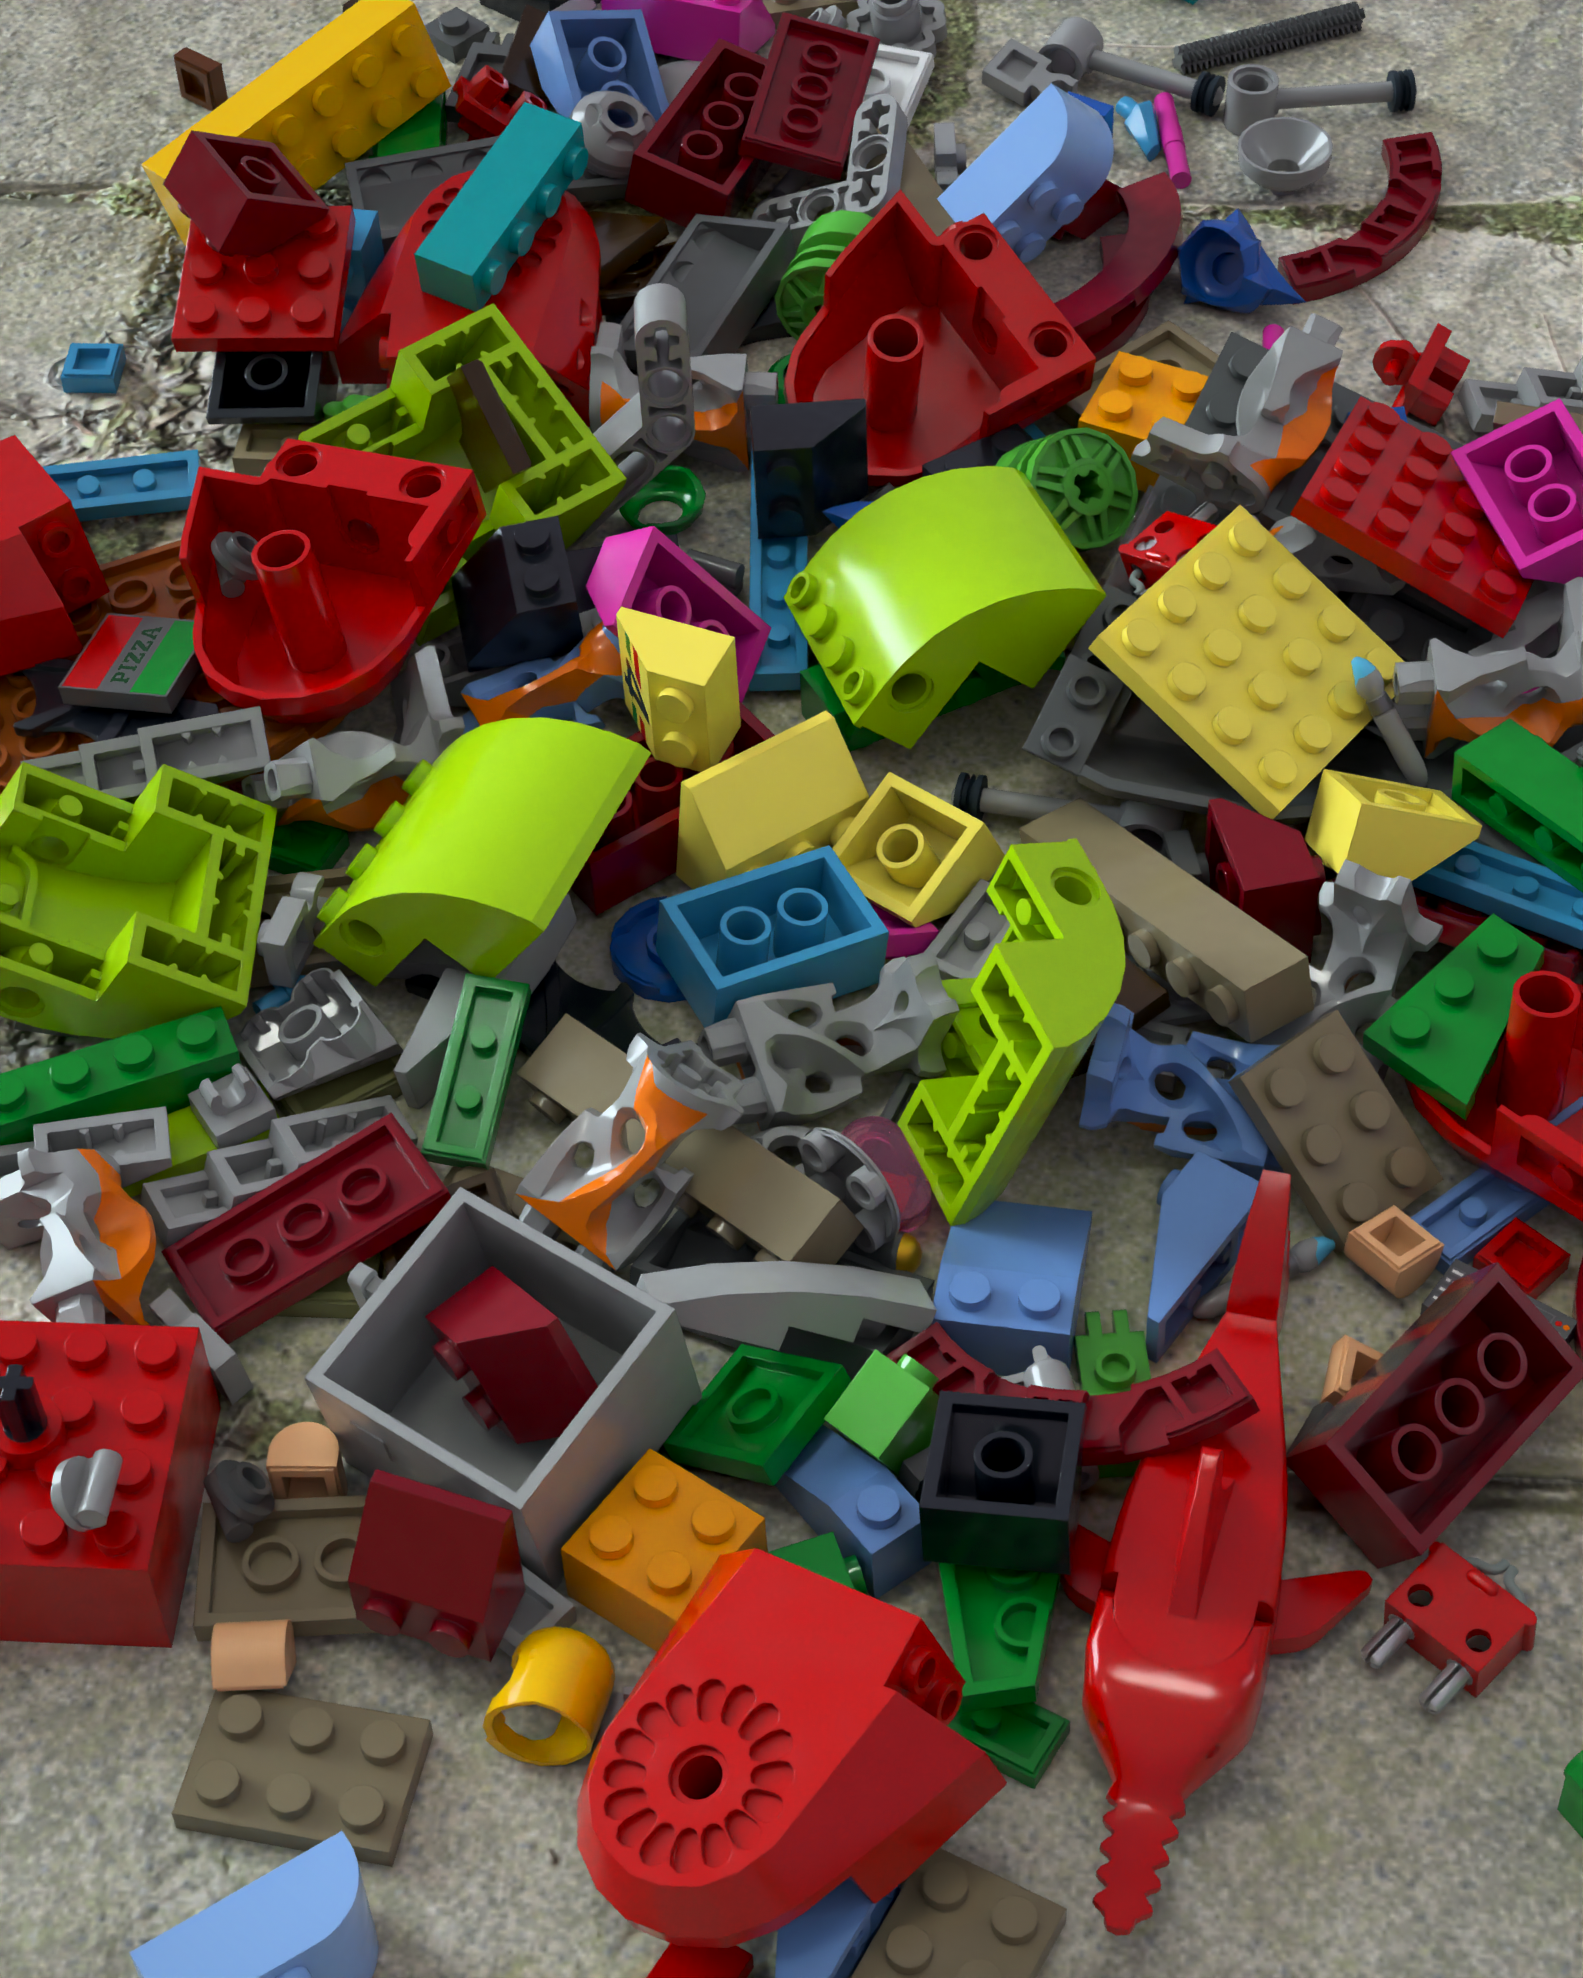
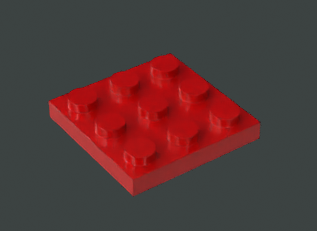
(269, 301)

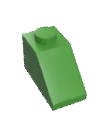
(888, 1409)

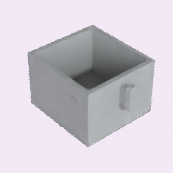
(408, 1416)

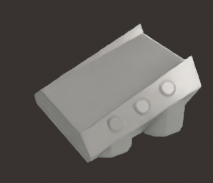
(314, 1036)

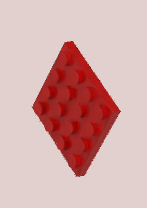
(1411, 512)

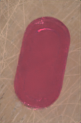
(893, 1156)

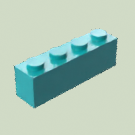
(501, 207)

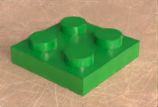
(757, 1414)

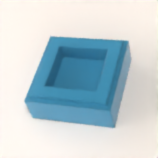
(93, 368)

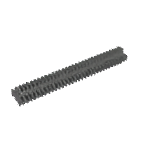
(1268, 35)

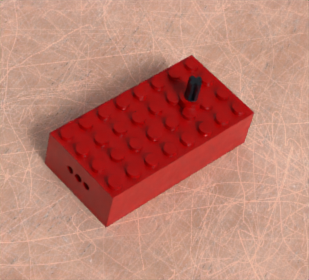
(83, 1392)

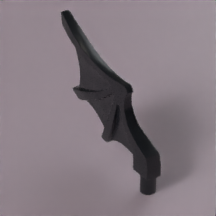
(95, 722)
(602, 1011)

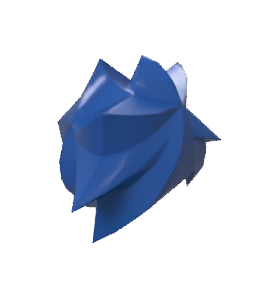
(1229, 268)

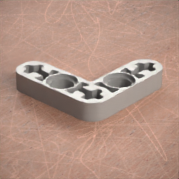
(855, 192)

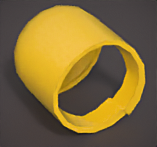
(562, 1673)

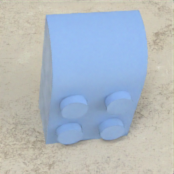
(1036, 172)
(287, 1924)

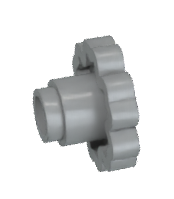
(901, 23)

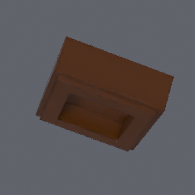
(200, 79)

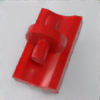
(482, 105)
(1425, 376)

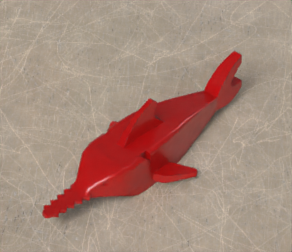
(1195, 1592)

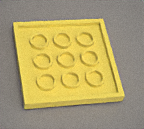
(1248, 661)

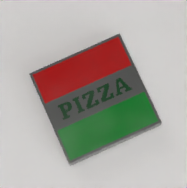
(133, 665)

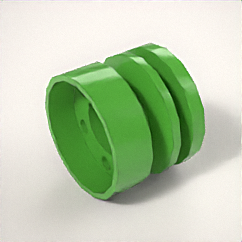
(802, 286)
(1081, 481)

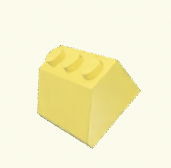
(768, 803)

